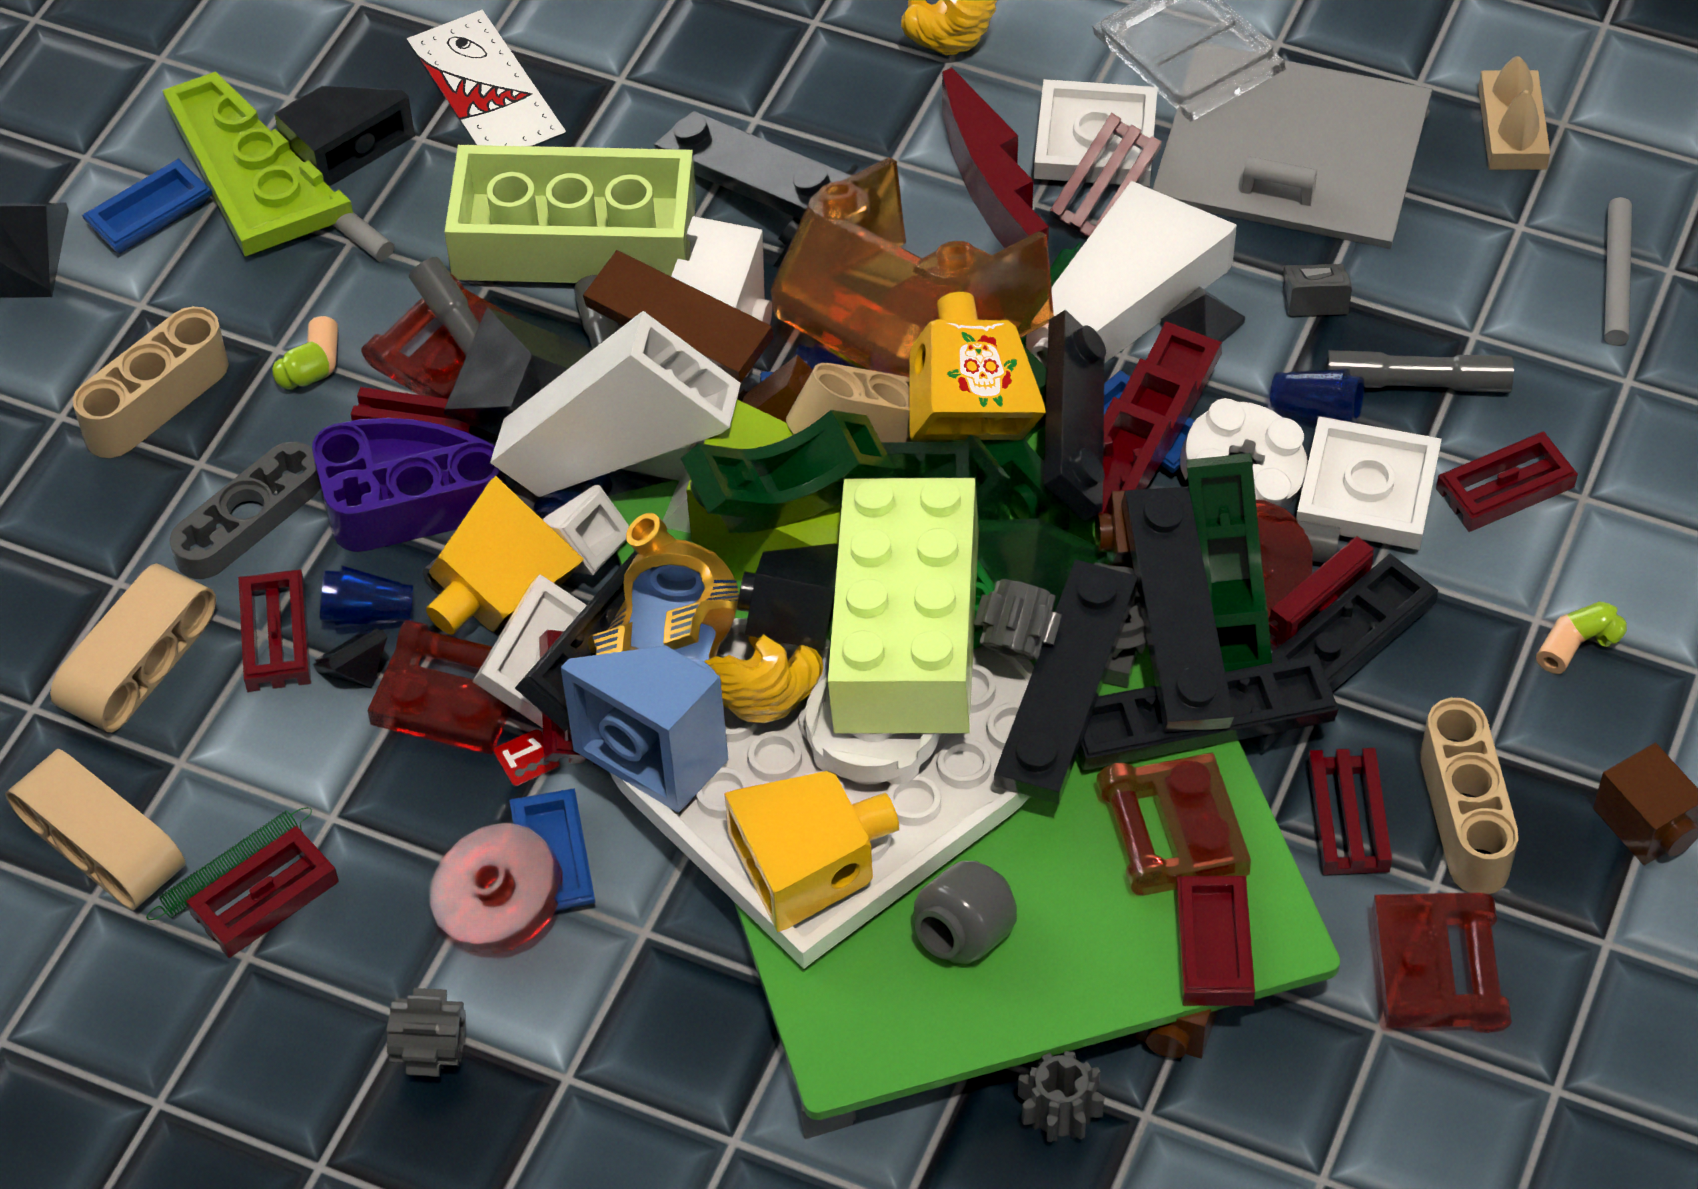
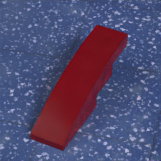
(988, 162)
(1155, 407)

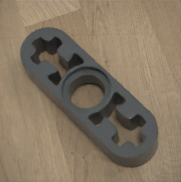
(238, 534)

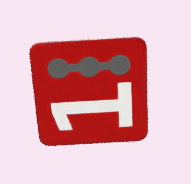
(524, 757)

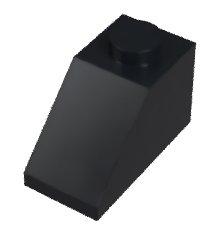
(345, 127)
(791, 595)

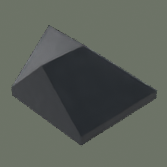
(30, 248)
(507, 368)

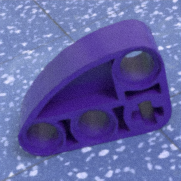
(398, 479)

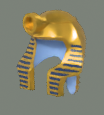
(672, 596)

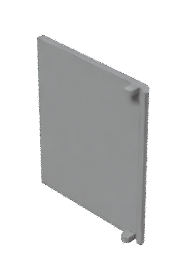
(1303, 154)

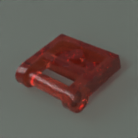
(436, 363)
(436, 702)
(1193, 815)
(1418, 961)

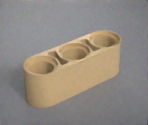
(150, 382)
(857, 391)
(133, 647)
(1468, 821)
(95, 829)

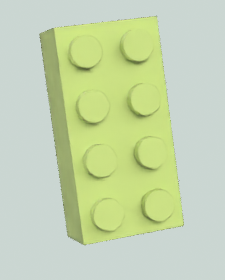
(566, 211)
(904, 606)

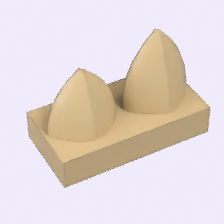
(1514, 118)

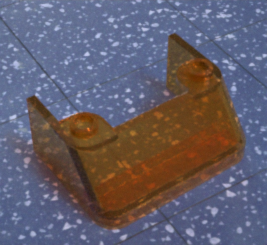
(873, 299)

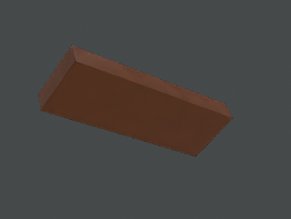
(705, 323)

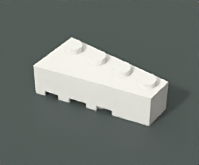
(729, 267)

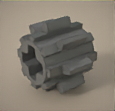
(1017, 619)
(426, 1032)
(1061, 1096)

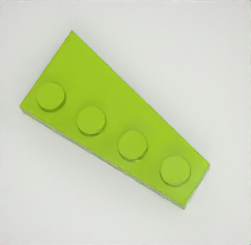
(250, 168)

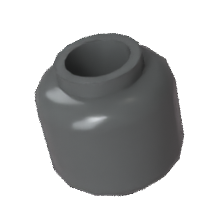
(964, 912)

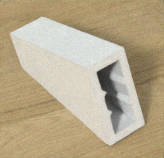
(1139, 267)
(616, 408)

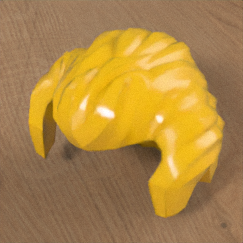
(948, 24)
(767, 683)

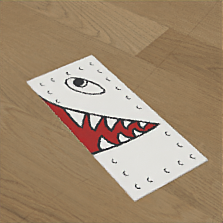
(485, 83)

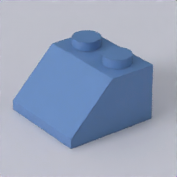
(648, 719)

